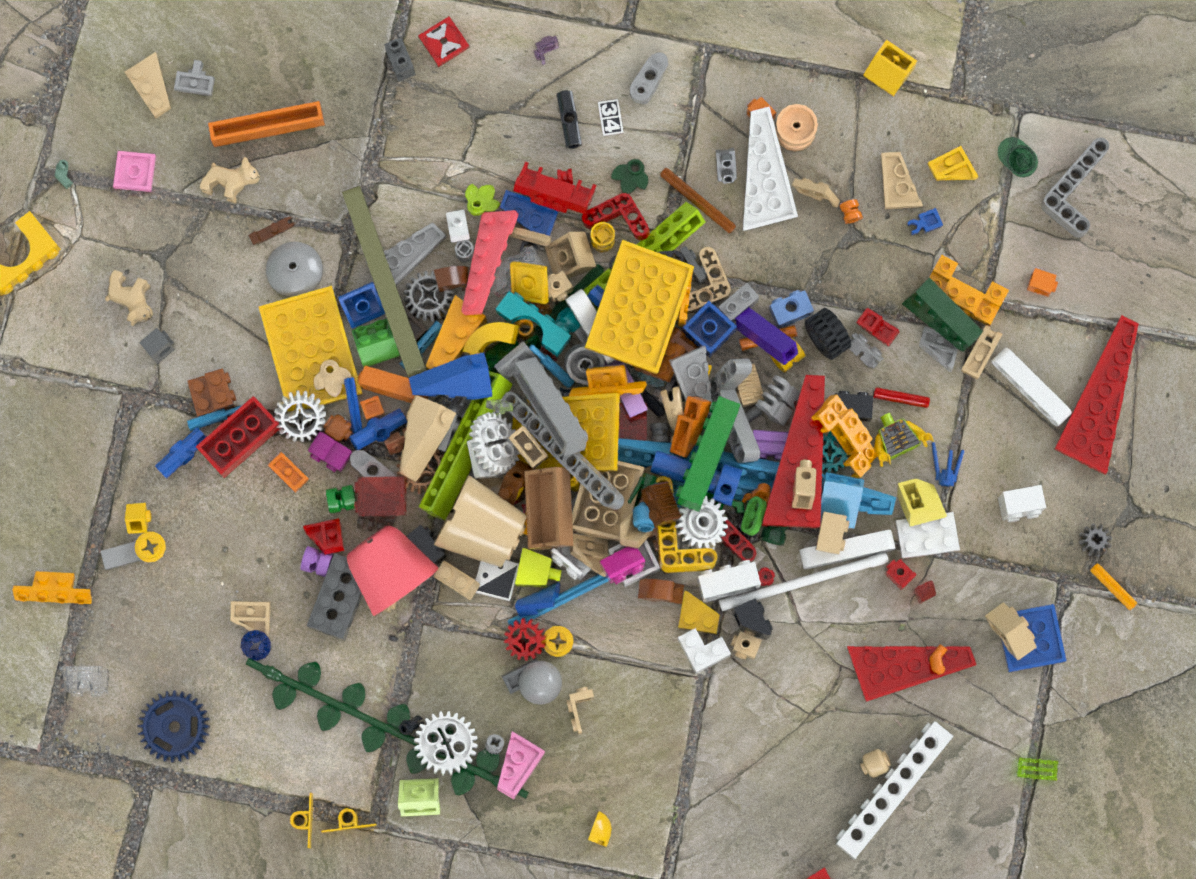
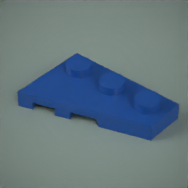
(531, 216)

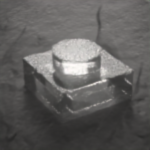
(499, 406)

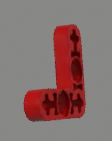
(623, 210)

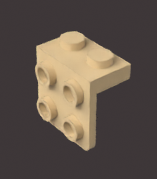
(581, 695)

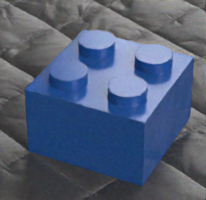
(709, 328)

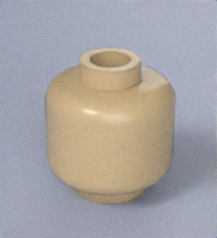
(875, 763)

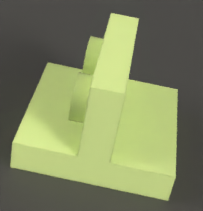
(419, 797)

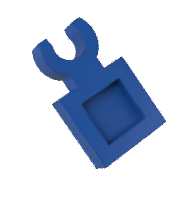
(927, 221)

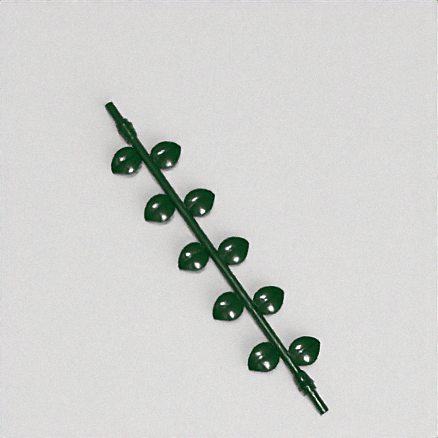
(373, 736)

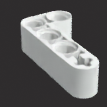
(585, 313)

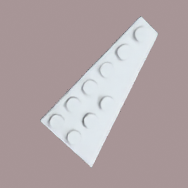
(767, 184)

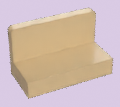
(630, 535)

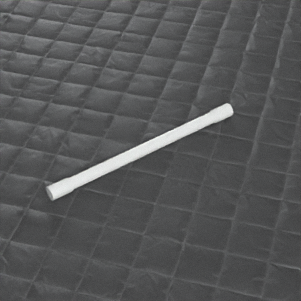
(871, 561)

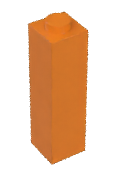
(386, 384)

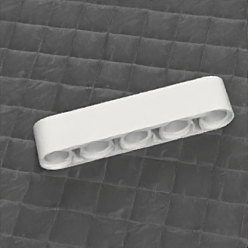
(1031, 387)
(854, 548)

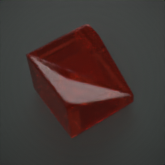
(925, 591)

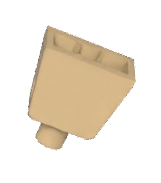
(804, 485)

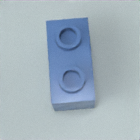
(783, 317)

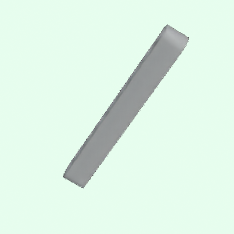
(581, 466)

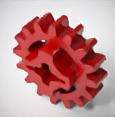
(536, 637)

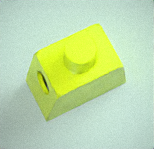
(535, 570)

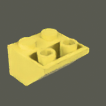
(920, 502)

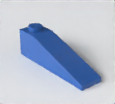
(460, 377)

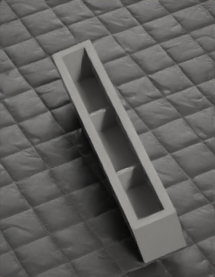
(550, 406)

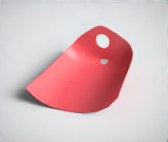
(388, 568)

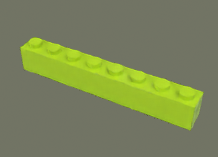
(456, 461)

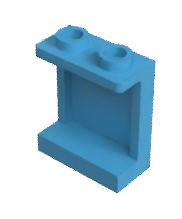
(842, 496)

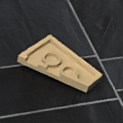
(149, 83)
(897, 184)

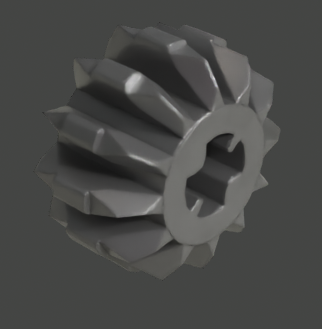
(1099, 534)

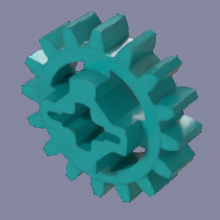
(838, 452)

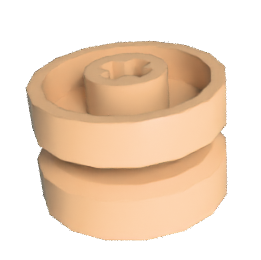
(787, 122)

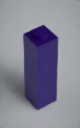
(766, 336)

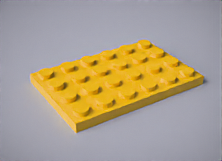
(639, 307)
(301, 337)
(600, 419)

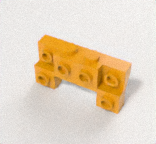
(973, 302)
(849, 433)

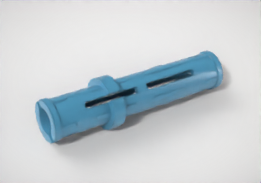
(427, 339)

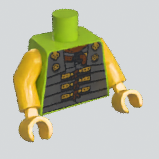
(898, 438)

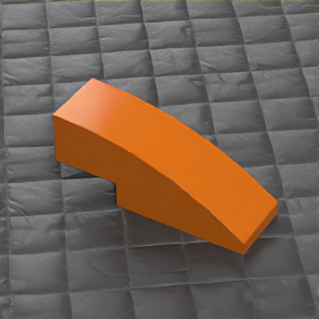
(689, 425)

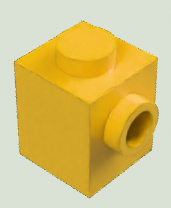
(137, 518)

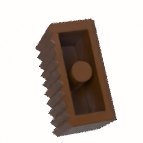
(661, 504)

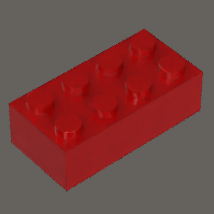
(238, 437)

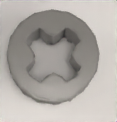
(492, 748)

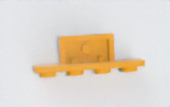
(608, 380)
(52, 588)

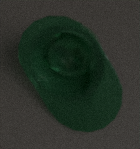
(1017, 157)

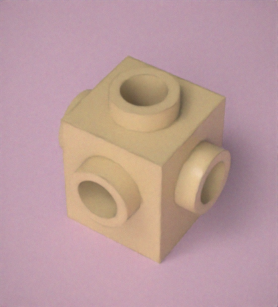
(563, 284)
(746, 652)

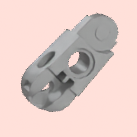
(654, 65)
(362, 462)

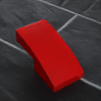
(877, 327)

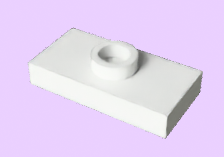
(457, 226)

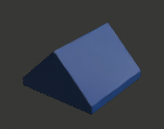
(362, 305)

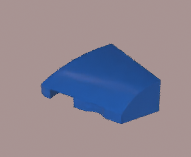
(541, 599)

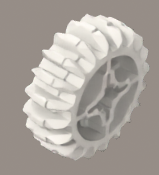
(307, 415)

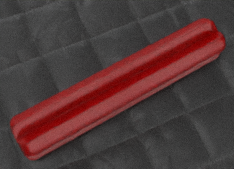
(901, 397)

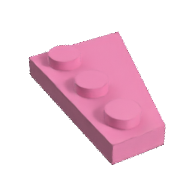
(518, 765)

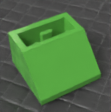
(375, 342)

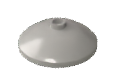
(298, 280)

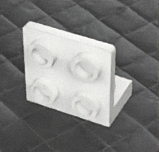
(573, 566)

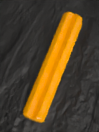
(1113, 586)

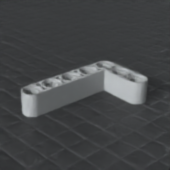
(1071, 184)
(724, 385)

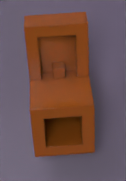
(660, 590)

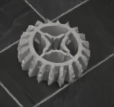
(423, 301)

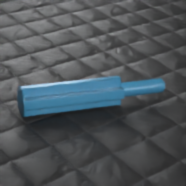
(553, 367)
(210, 418)

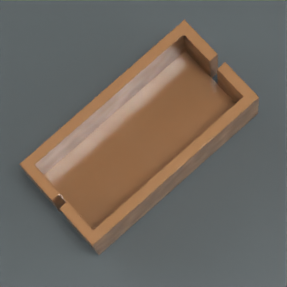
(548, 508)

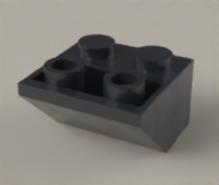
(750, 618)

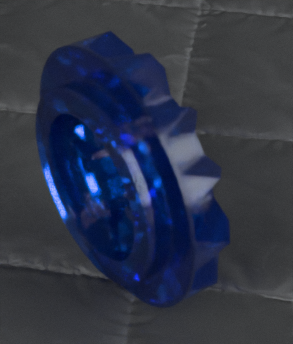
(256, 636)

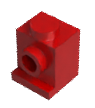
(903, 580)

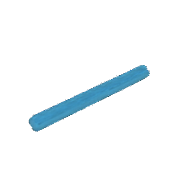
(566, 596)

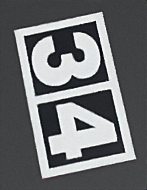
(610, 117)

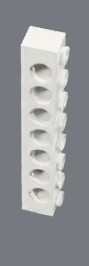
(941, 738)

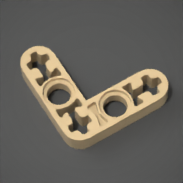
(714, 283)

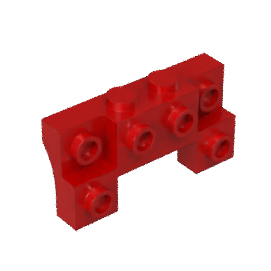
(553, 192)

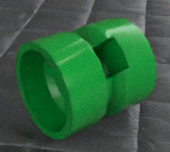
(348, 499)

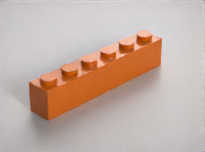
(266, 124)

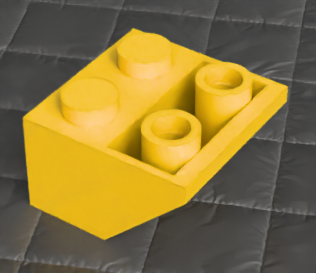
(890, 68)

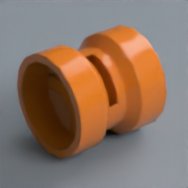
(851, 211)

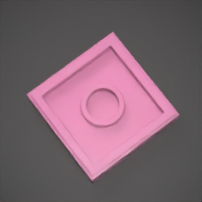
(134, 171)

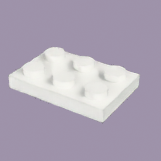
(927, 538)

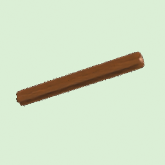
(698, 200)

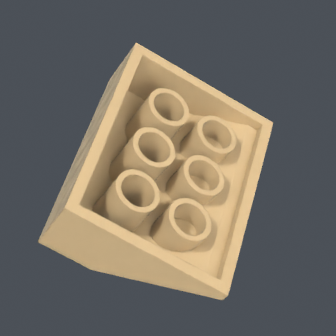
(597, 520)

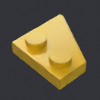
(697, 615)

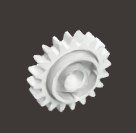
(699, 535)

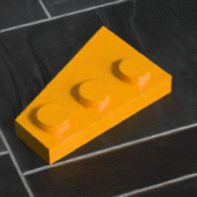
(682, 315)

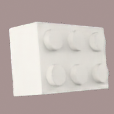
(728, 581)

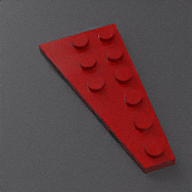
(901, 667)

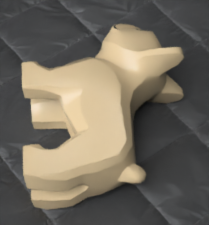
(230, 179)
(131, 297)
(673, 408)

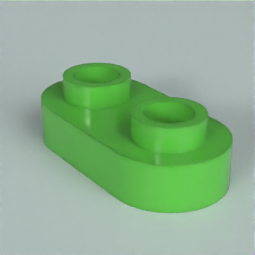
(753, 515)

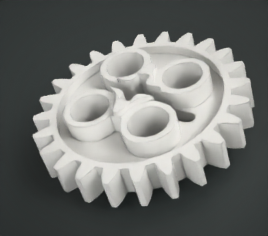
(490, 429)
(461, 736)

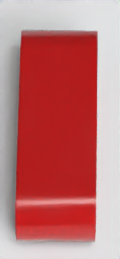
(743, 543)

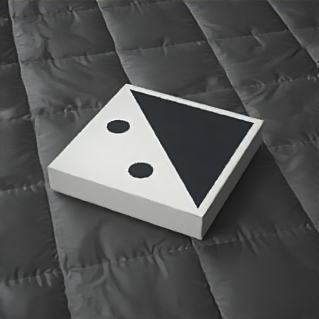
(497, 581)

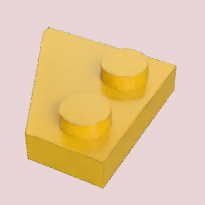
(952, 166)

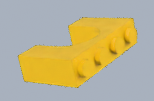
(41, 249)

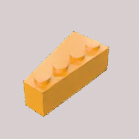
(454, 334)

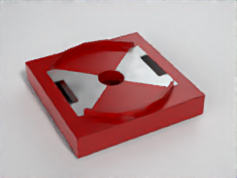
(454, 40)

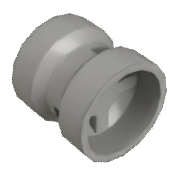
(466, 254)

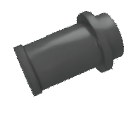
(753, 413)

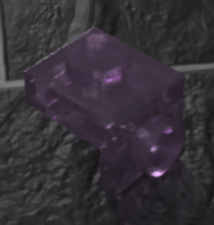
(545, 45)

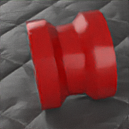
(565, 176)

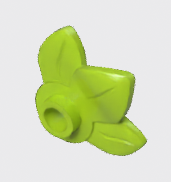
(481, 197)

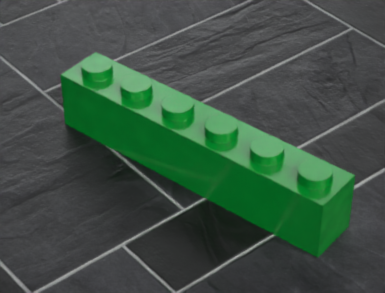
(708, 454)

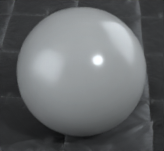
(540, 682)

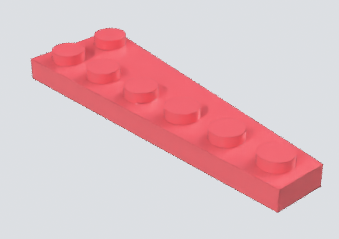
(489, 245)

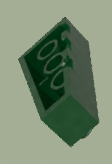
(942, 314)

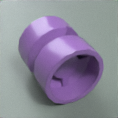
(316, 561)

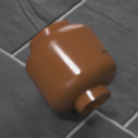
(338, 428)

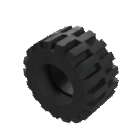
(828, 333)

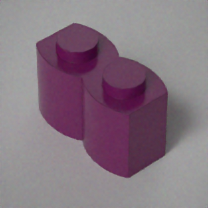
(330, 452)

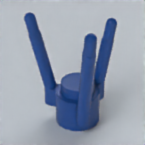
(946, 477)

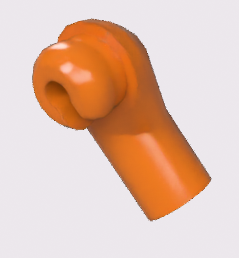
(936, 660)

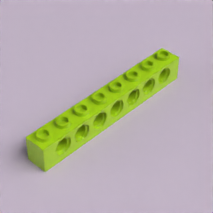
(664, 237)

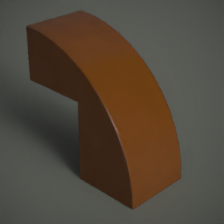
(452, 277)

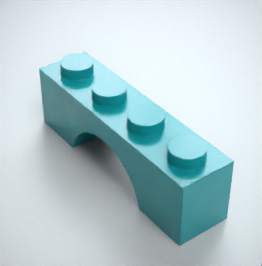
(513, 309)

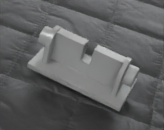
(870, 354)

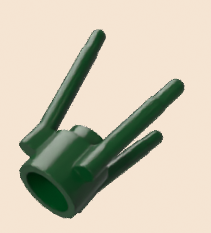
(643, 482)

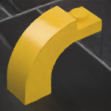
(491, 333)

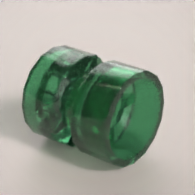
(774, 535)

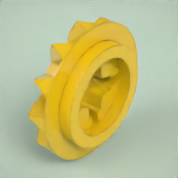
(142, 543)
(565, 635)

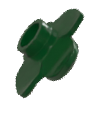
(629, 178)

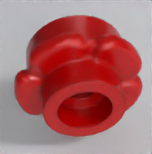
(770, 576)

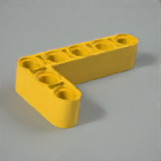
(676, 555)

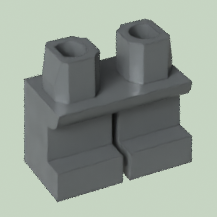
(399, 59)

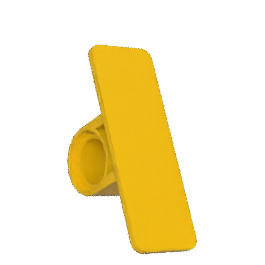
(308, 820)
(347, 826)

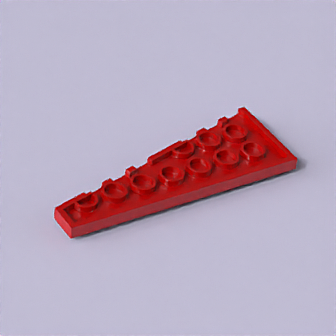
(1094, 420)
(802, 443)

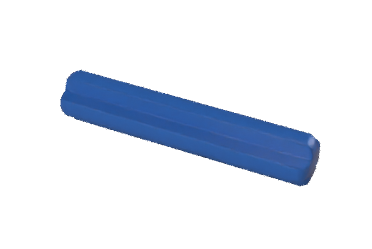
(353, 404)

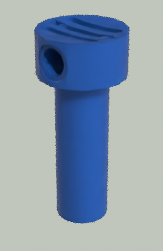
(675, 467)

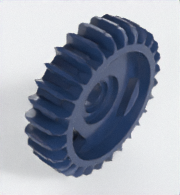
(158, 726)

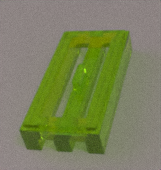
(1054, 770)

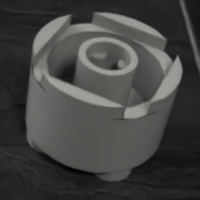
(574, 359)

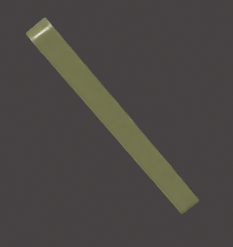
(384, 281)

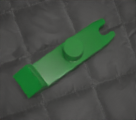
(738, 505)

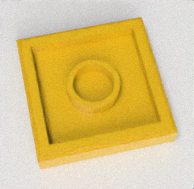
(529, 281)

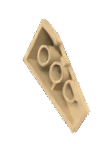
(425, 431)

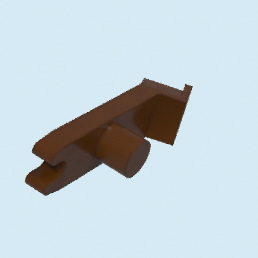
(271, 231)

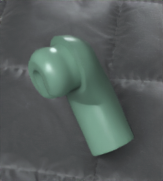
(61, 174)

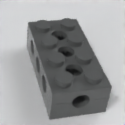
(326, 601)

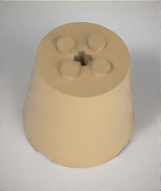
(482, 525)

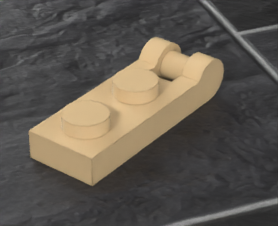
(981, 353)

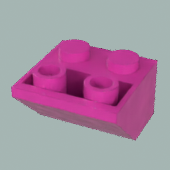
(622, 564)

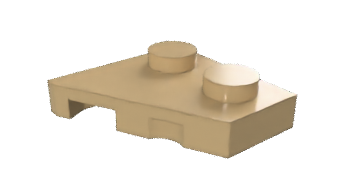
(816, 191)
(590, 551)
(251, 615)

